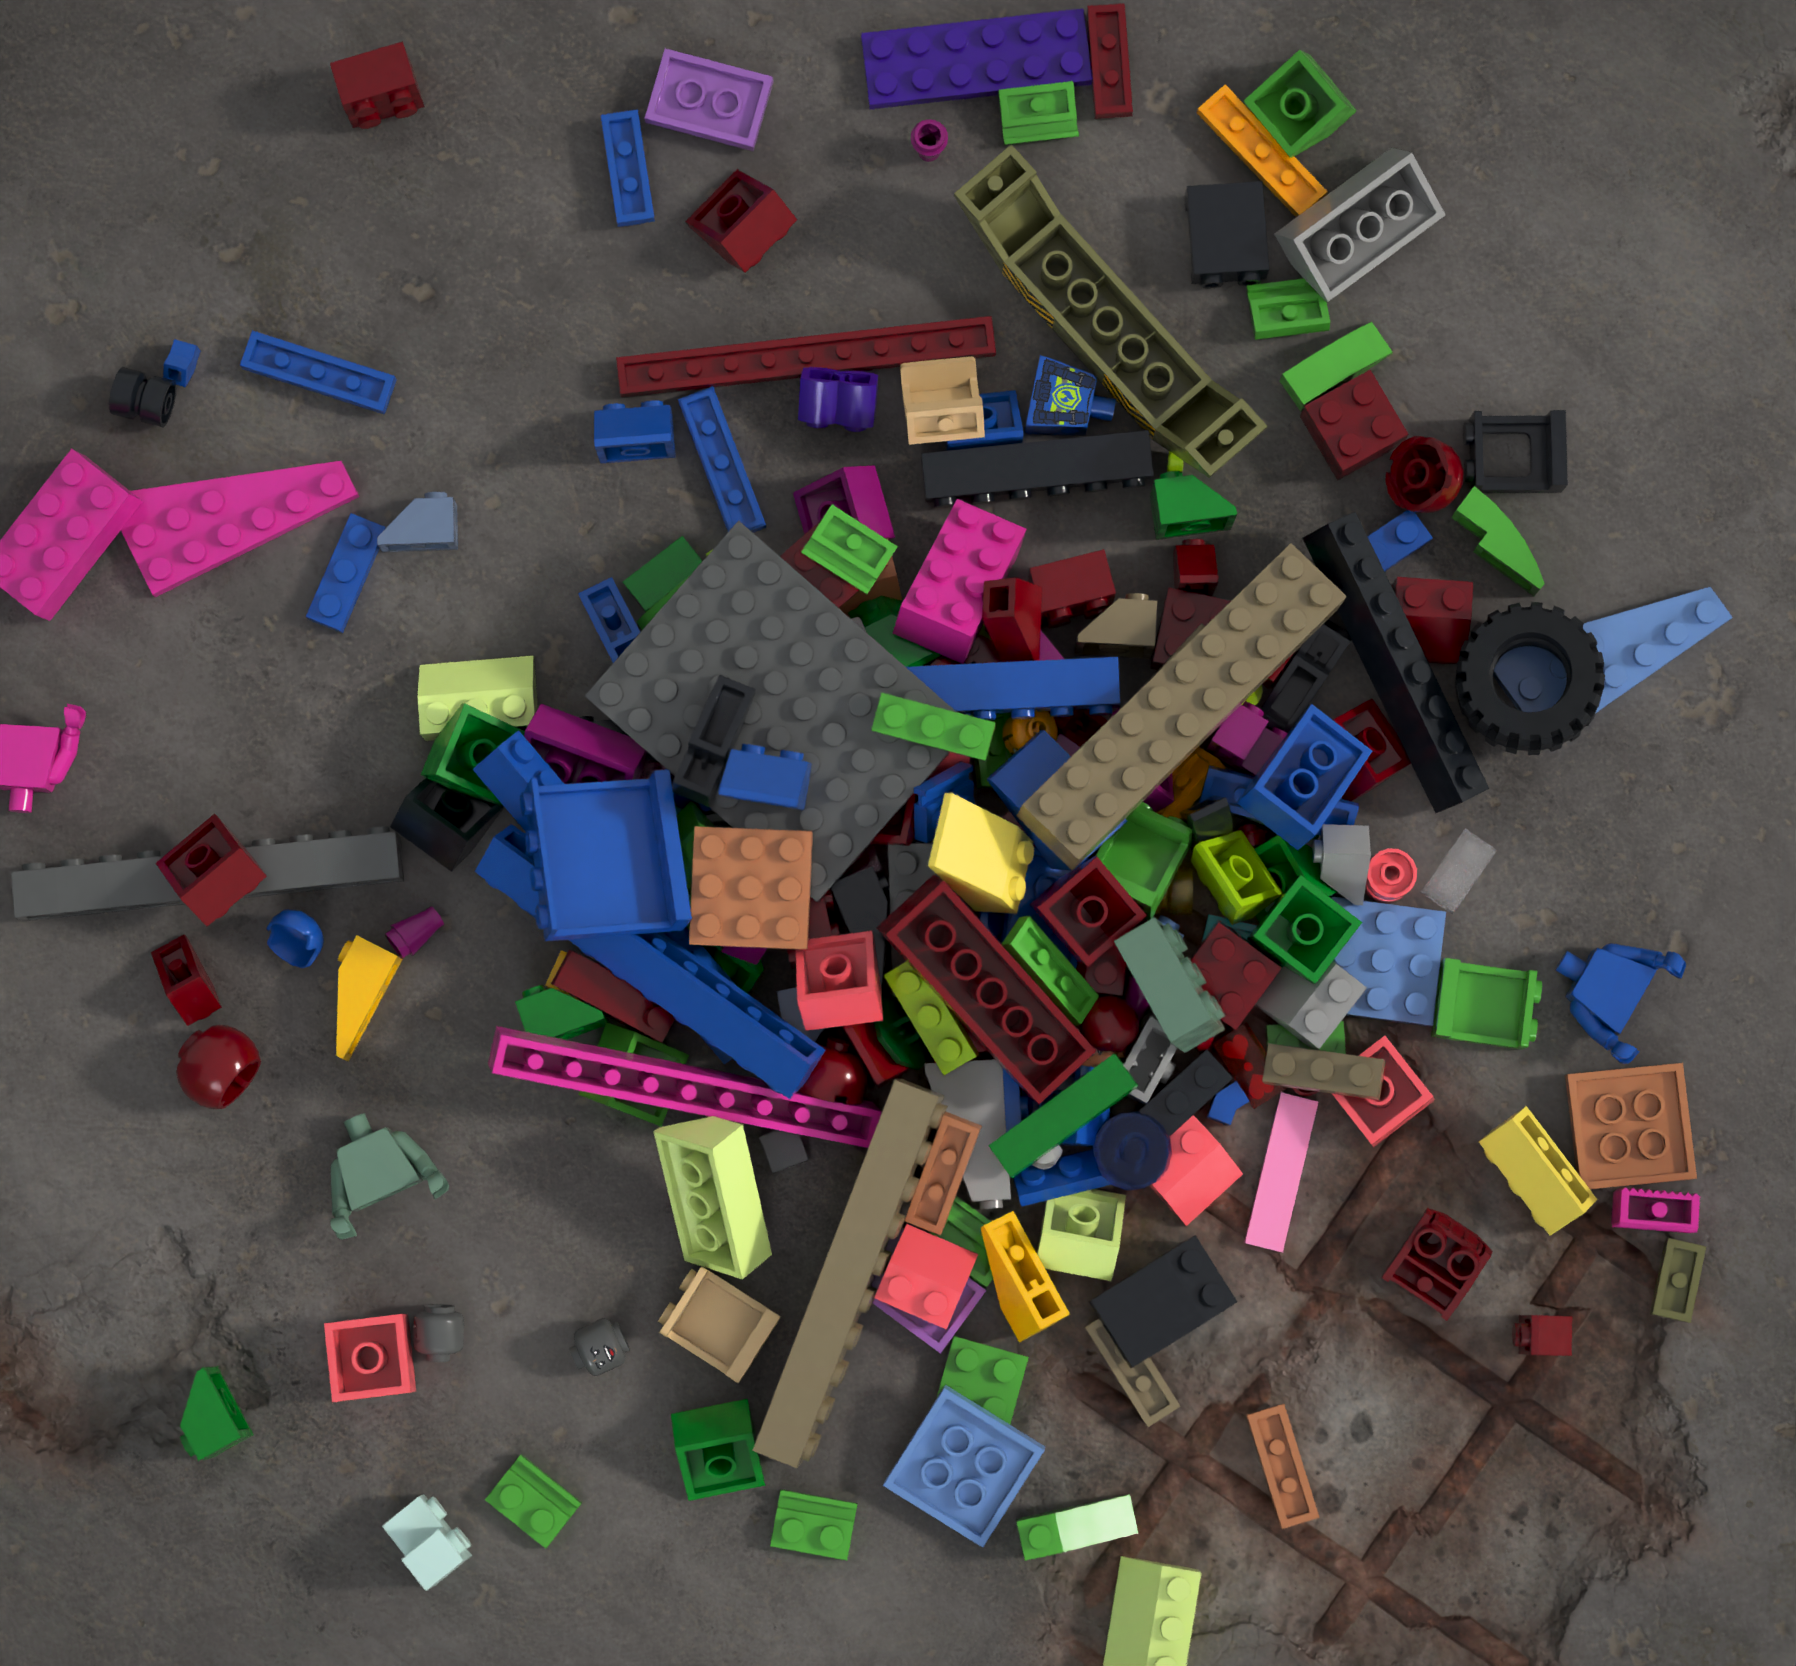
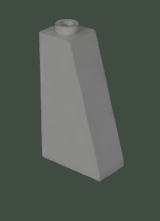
(977, 1095)

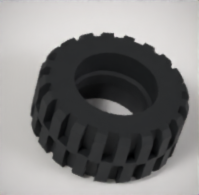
(1540, 629)

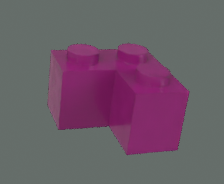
(1244, 740)

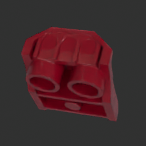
(1439, 1262)

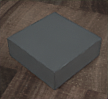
(783, 1150)

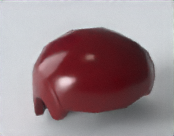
(1110, 1024)

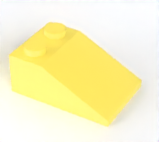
(981, 856)

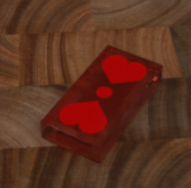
(1246, 1062)

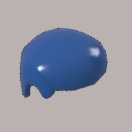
(295, 938)

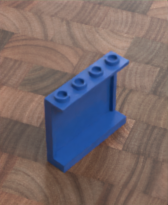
(606, 858)

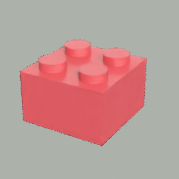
(1400, 1097)
(370, 1357)

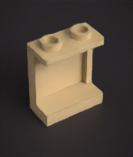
(942, 400)
(718, 1323)

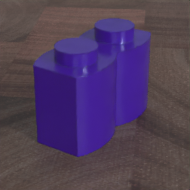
(838, 398)

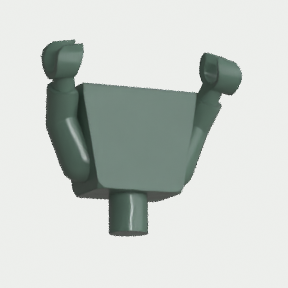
(375, 1169)

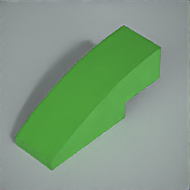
(1335, 365)
(1500, 541)

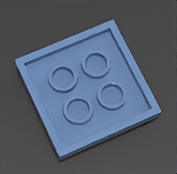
(1396, 959)
(964, 1466)

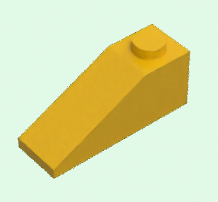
(361, 985)
(1020, 1279)

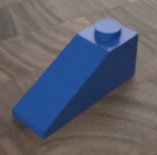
(610, 617)

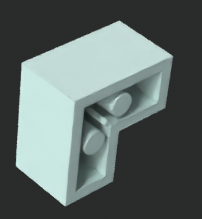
(427, 1541)

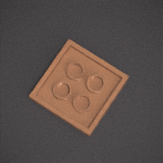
(751, 888)
(1631, 1126)

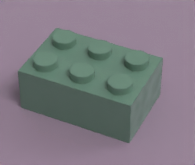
(1171, 984)

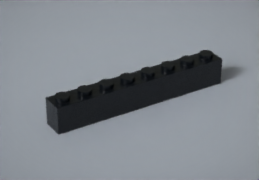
(1396, 664)

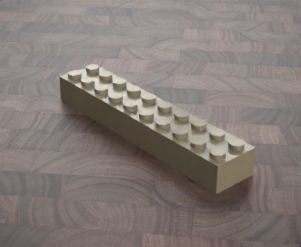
(1180, 706)
(848, 1274)

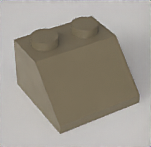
(1122, 630)

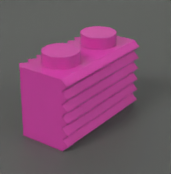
(1655, 1210)

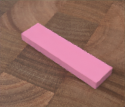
(1281, 1172)

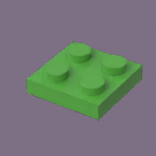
(985, 1375)

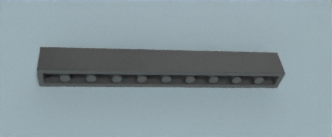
(140, 884)

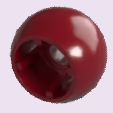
(217, 1066)

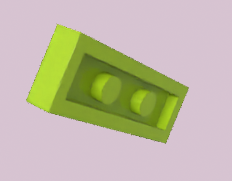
(932, 1019)

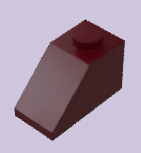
(1195, 567)
(185, 980)

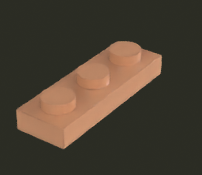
(943, 1173)
(1282, 1466)

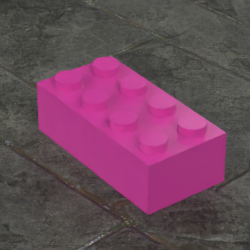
(63, 534)
(947, 594)

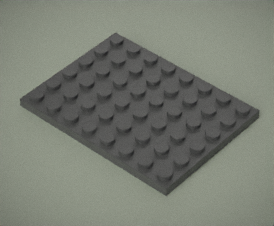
(814, 696)

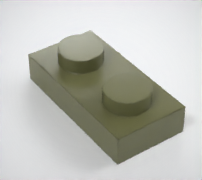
(1678, 1280)

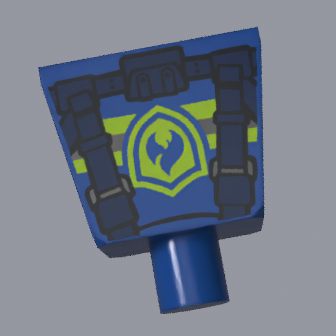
(1065, 400)

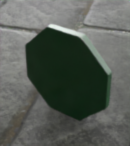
(899, 1035)

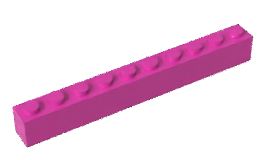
(678, 1087)

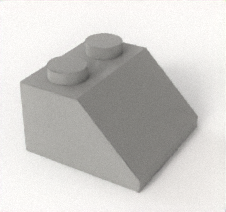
(1308, 1008)

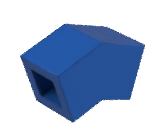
(181, 362)
(1226, 1103)

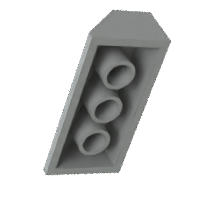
(1360, 223)

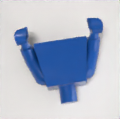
(1609, 989)

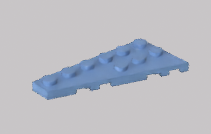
(1631, 645)

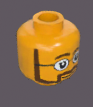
(1019, 731)

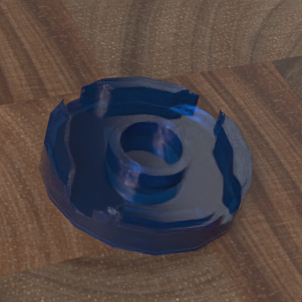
(1132, 1150)

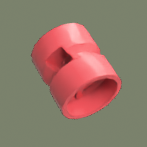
(1390, 875)

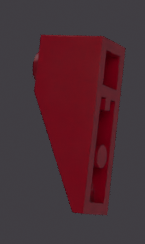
(612, 996)

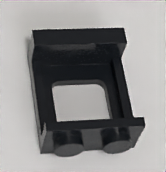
(1547, 452)

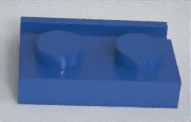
(931, 797)

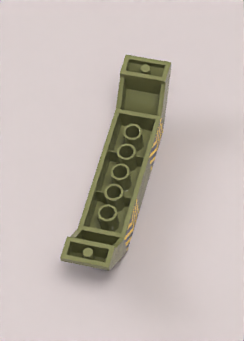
(1103, 318)

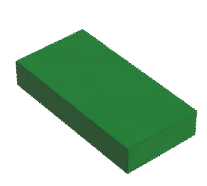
(662, 573)

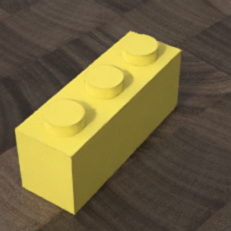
(1537, 1171)

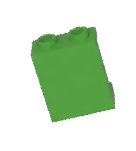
(1146, 855)
(1486, 1004)

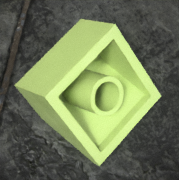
(1082, 1233)

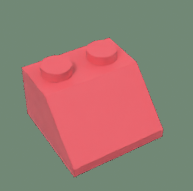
(839, 981)
(1196, 1172)
(926, 1276)

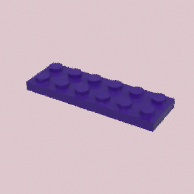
(975, 58)

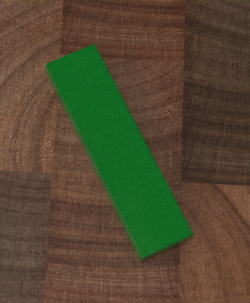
(1063, 1115)

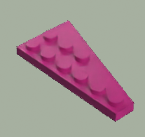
(208, 522)

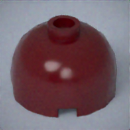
(1424, 475)
(837, 1074)

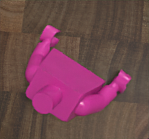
(37, 757)

